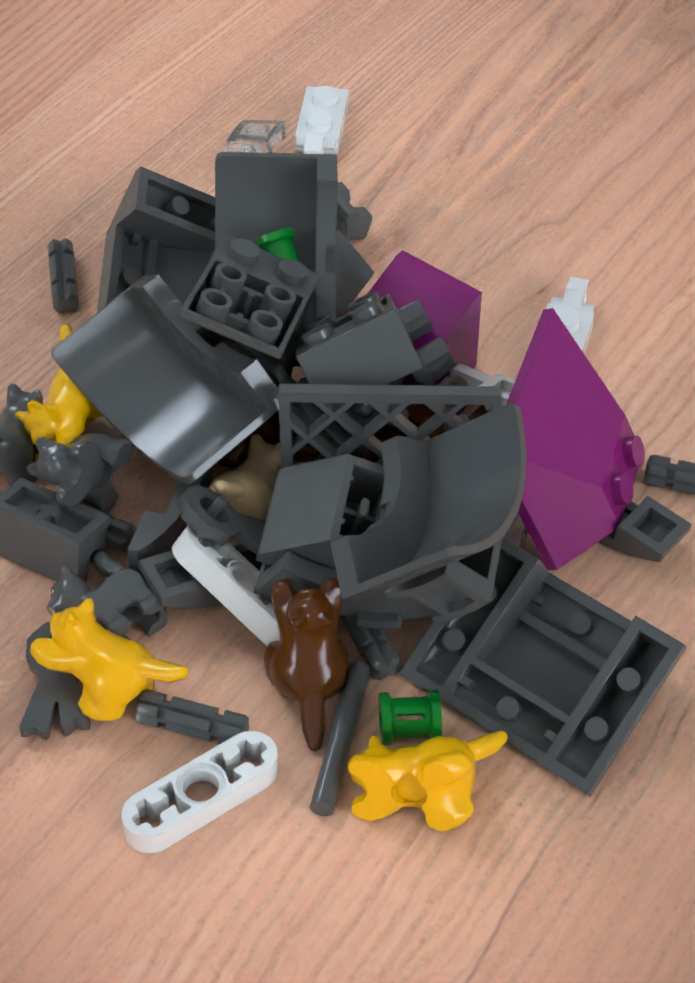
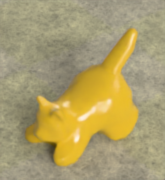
(63, 414)
(105, 663)
(428, 776)

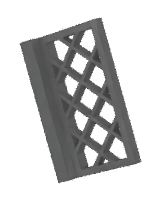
(378, 397)

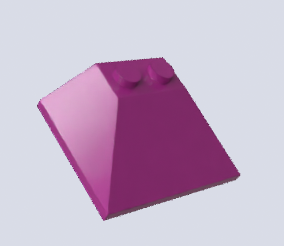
(576, 447)

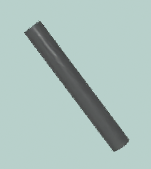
(340, 739)

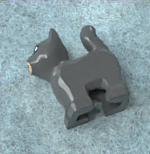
(117, 601)

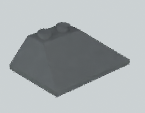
(159, 231)
(547, 669)

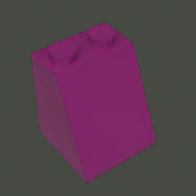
(446, 300)

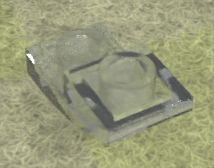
(255, 136)

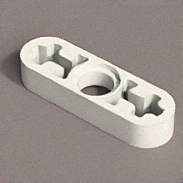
(229, 580)
(213, 767)

